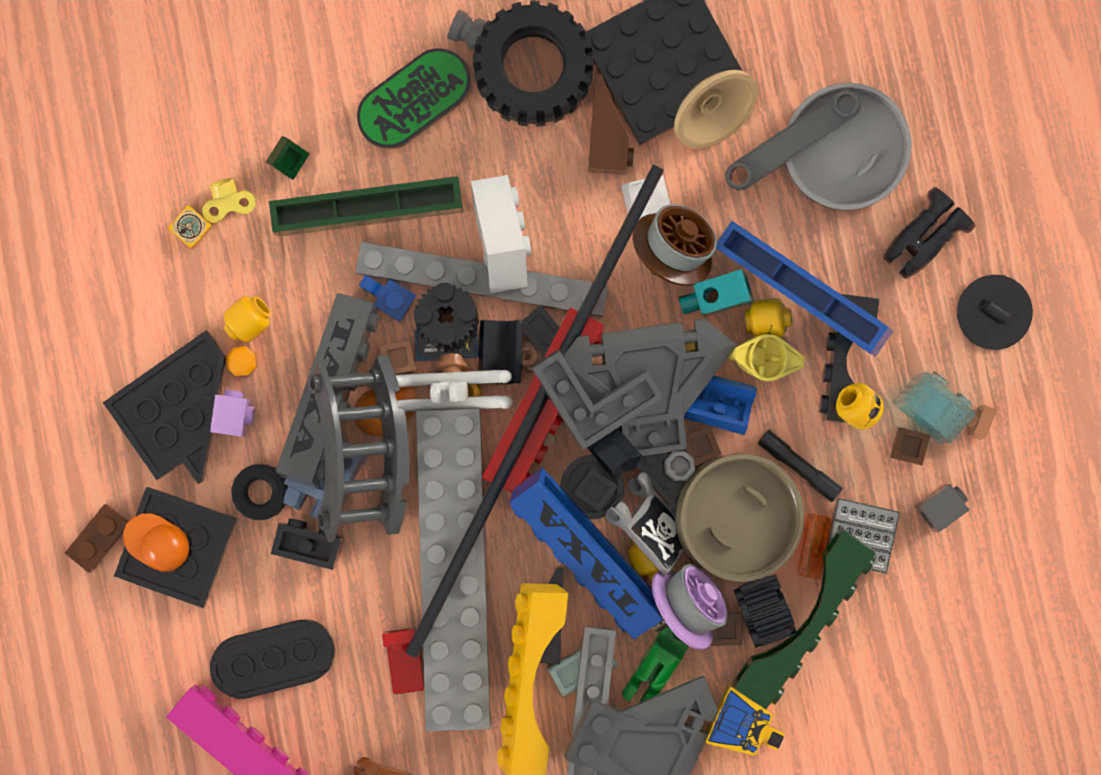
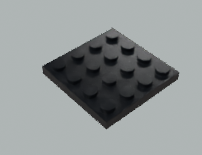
(656, 58)

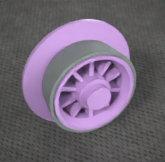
(689, 605)

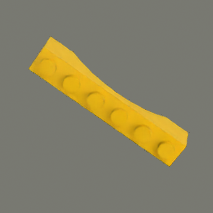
(539, 617)

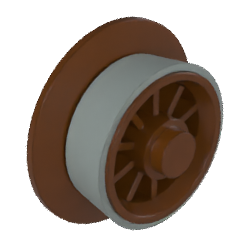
(675, 244)

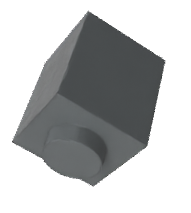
(943, 507)

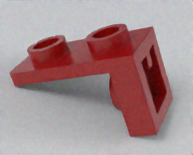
(404, 669)

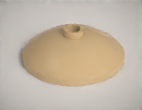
(715, 109)

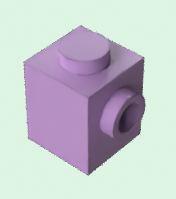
(232, 414)

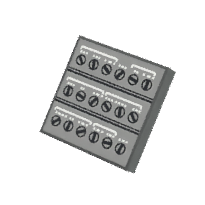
(870, 525)

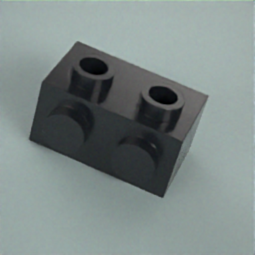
(306, 545)

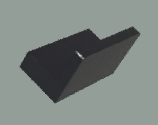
(501, 348)

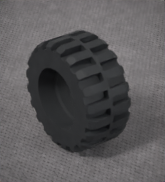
(525, 22)

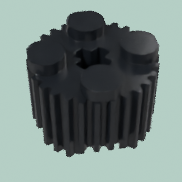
(441, 301)
(765, 611)

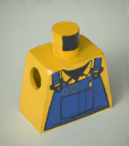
(742, 725)

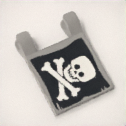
(651, 524)

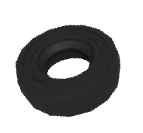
(240, 492)

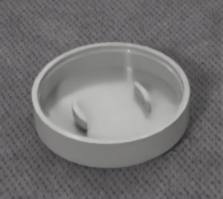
(859, 159)

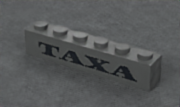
(341, 350)

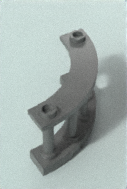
(393, 446)

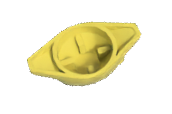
(767, 357)

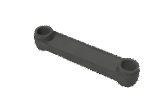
(793, 140)

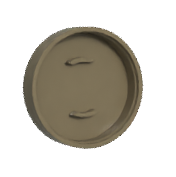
(739, 517)

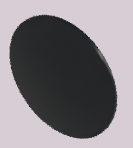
(994, 312)

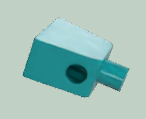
(732, 292)

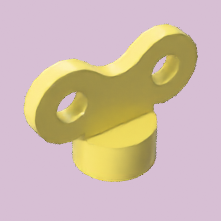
(227, 200)

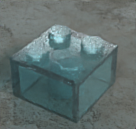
(935, 407)

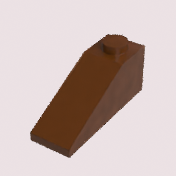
(608, 139)

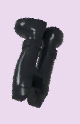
(911, 234)

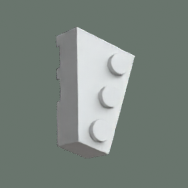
(501, 233)

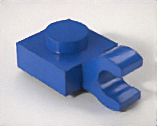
(391, 299)

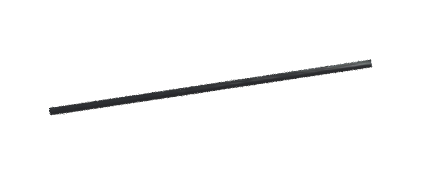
(532, 415)

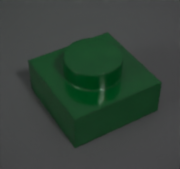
(287, 157)

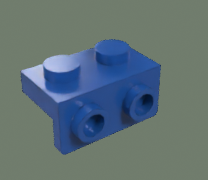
(723, 405)

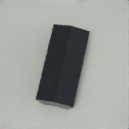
(615, 453)

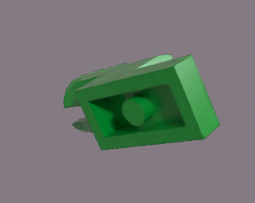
(656, 665)

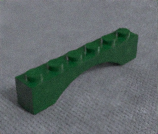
(767, 671)

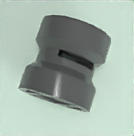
(464, 28)

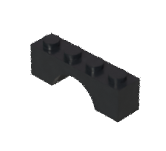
(836, 371)

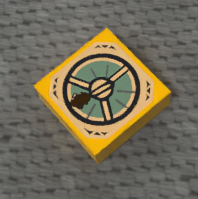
(190, 226)

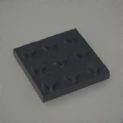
(207, 537)

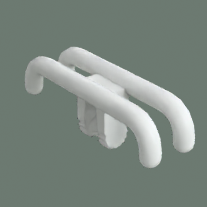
(450, 390)

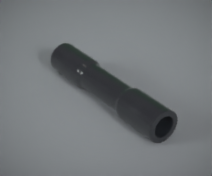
(816, 478)

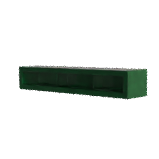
(366, 206)

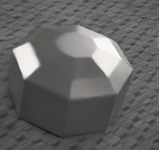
(678, 466)

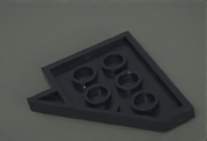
(172, 408)

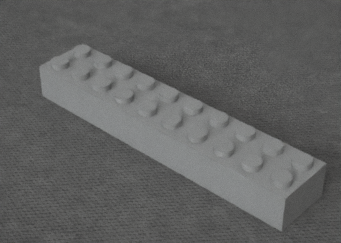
(448, 500)

